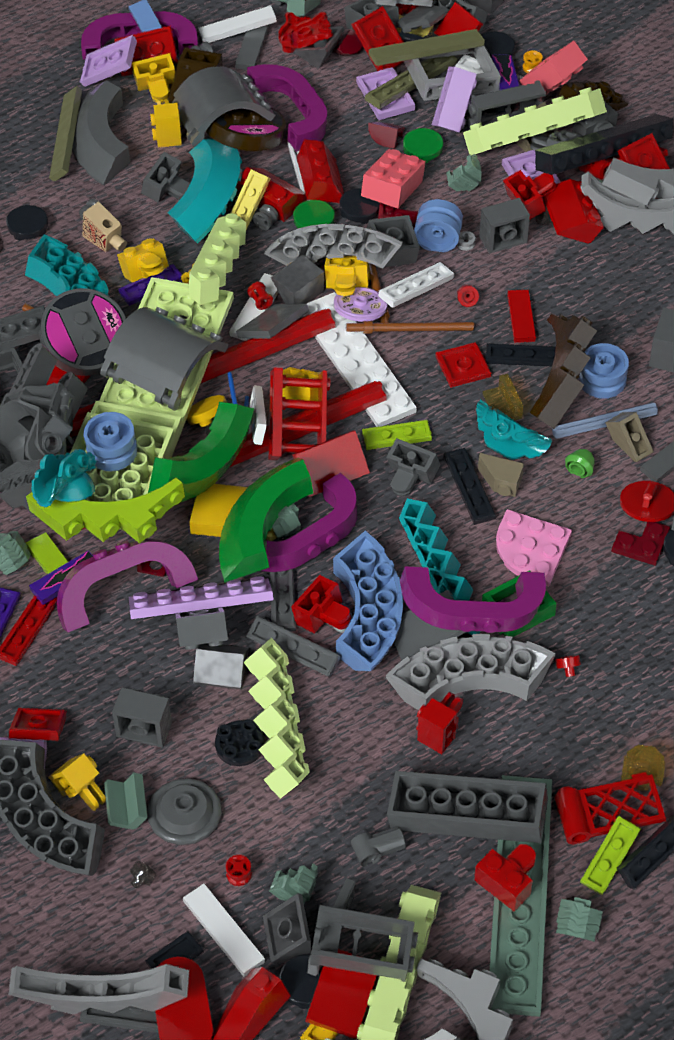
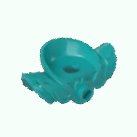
(508, 436)
(64, 478)

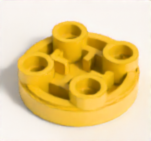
(205, 410)

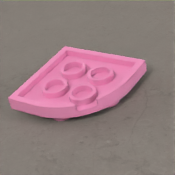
(531, 544)

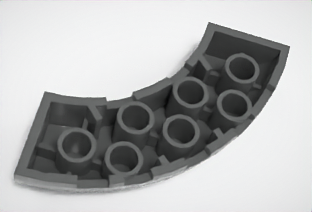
(37, 817)

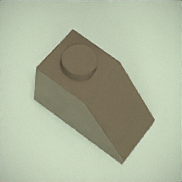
(629, 435)
(501, 474)

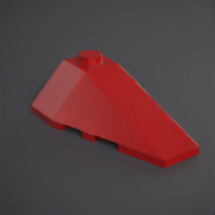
(251, 1006)

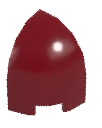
(348, 44)
(385, 133)

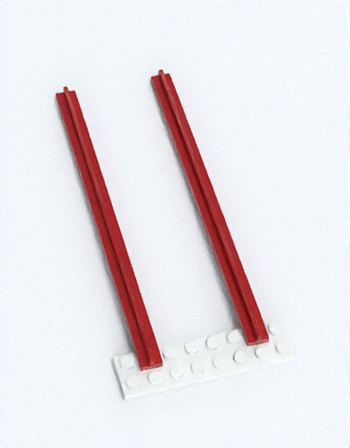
(353, 355)

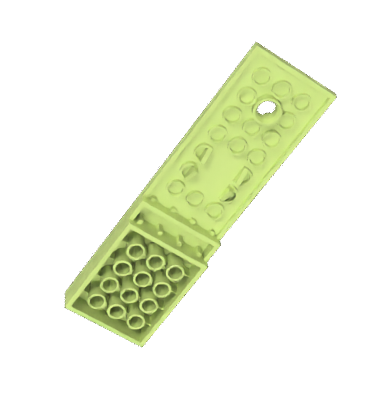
(154, 424)

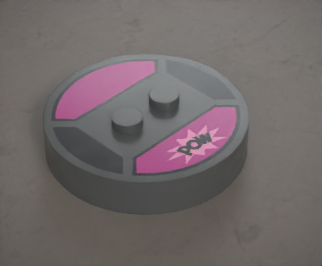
(80, 329)

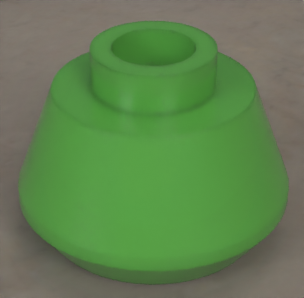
(580, 463)

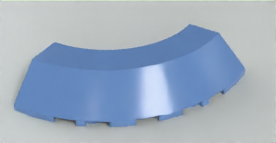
(376, 599)

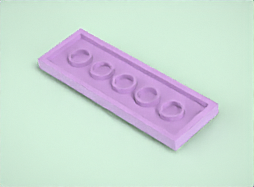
(200, 598)

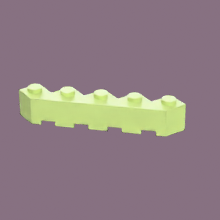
(534, 121)
(216, 258)
(278, 718)
(391, 997)

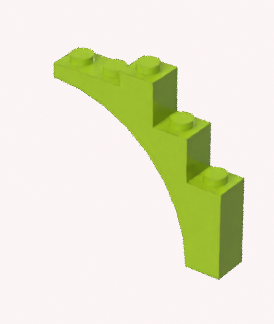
(104, 519)

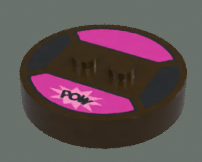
(248, 130)

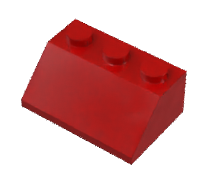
(319, 172)
(278, 193)
(573, 212)

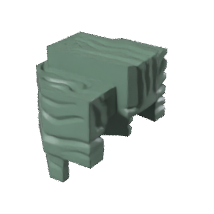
(465, 177)
(287, 522)
(12, 552)
(294, 882)
(578, 919)

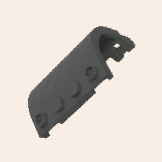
(211, 94)
(158, 353)

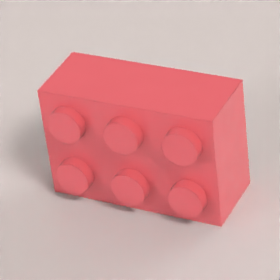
(556, 68)
(393, 178)

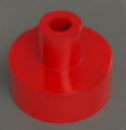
(470, 299)
(568, 664)

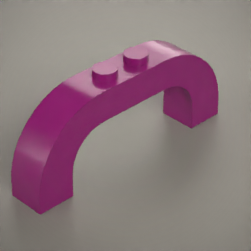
(123, 25)
(293, 84)
(321, 534)
(106, 563)
(472, 615)

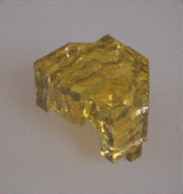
(644, 759)

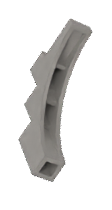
(639, 182)
(619, 209)
(108, 993)
(472, 996)

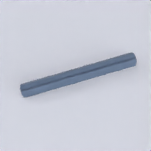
(598, 422)

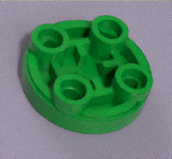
(423, 143)
(313, 213)

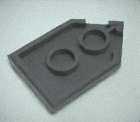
(422, 16)

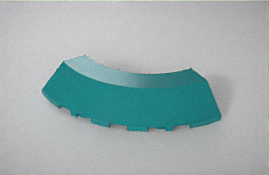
(210, 189)
(61, 268)

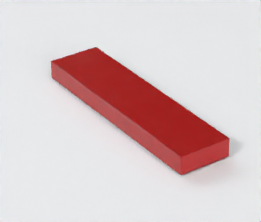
(25, 630)

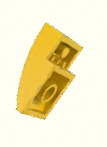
(213, 508)

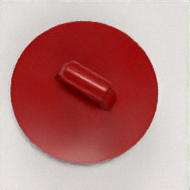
(647, 501)

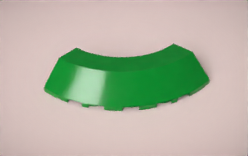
(209, 457)
(253, 515)

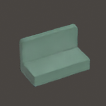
(126, 802)

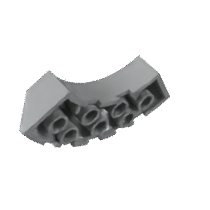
(334, 242)
(471, 665)

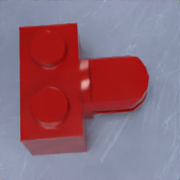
(530, 190)
(321, 604)
(439, 722)
(507, 876)

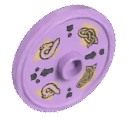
(361, 305)

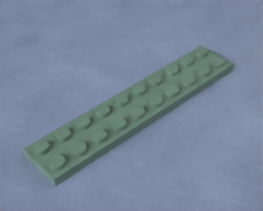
(520, 935)

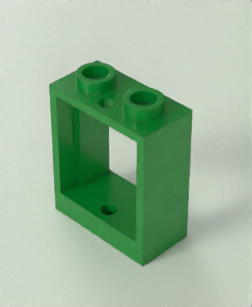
(546, 610)

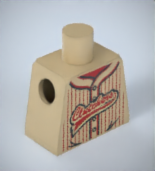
(102, 228)

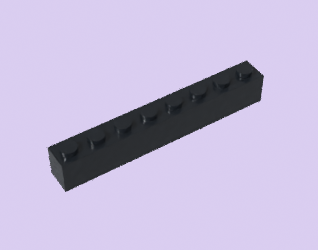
(600, 144)

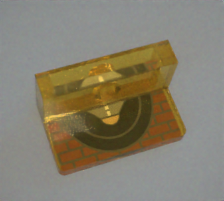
(505, 398)

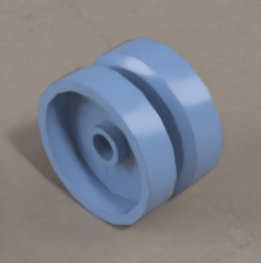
(438, 225)
(605, 371)
(111, 440)

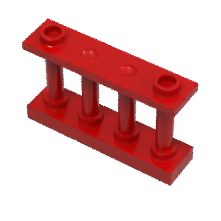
(278, 403)

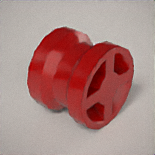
(241, 864)

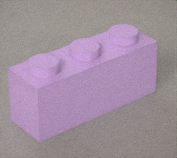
(454, 99)

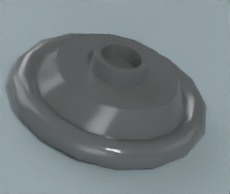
(184, 811)

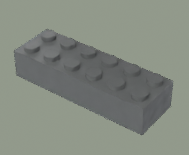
(468, 806)

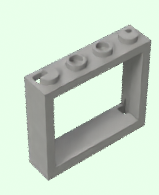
(424, 84)

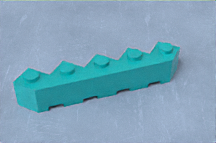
(429, 546)

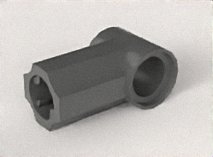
(372, 847)

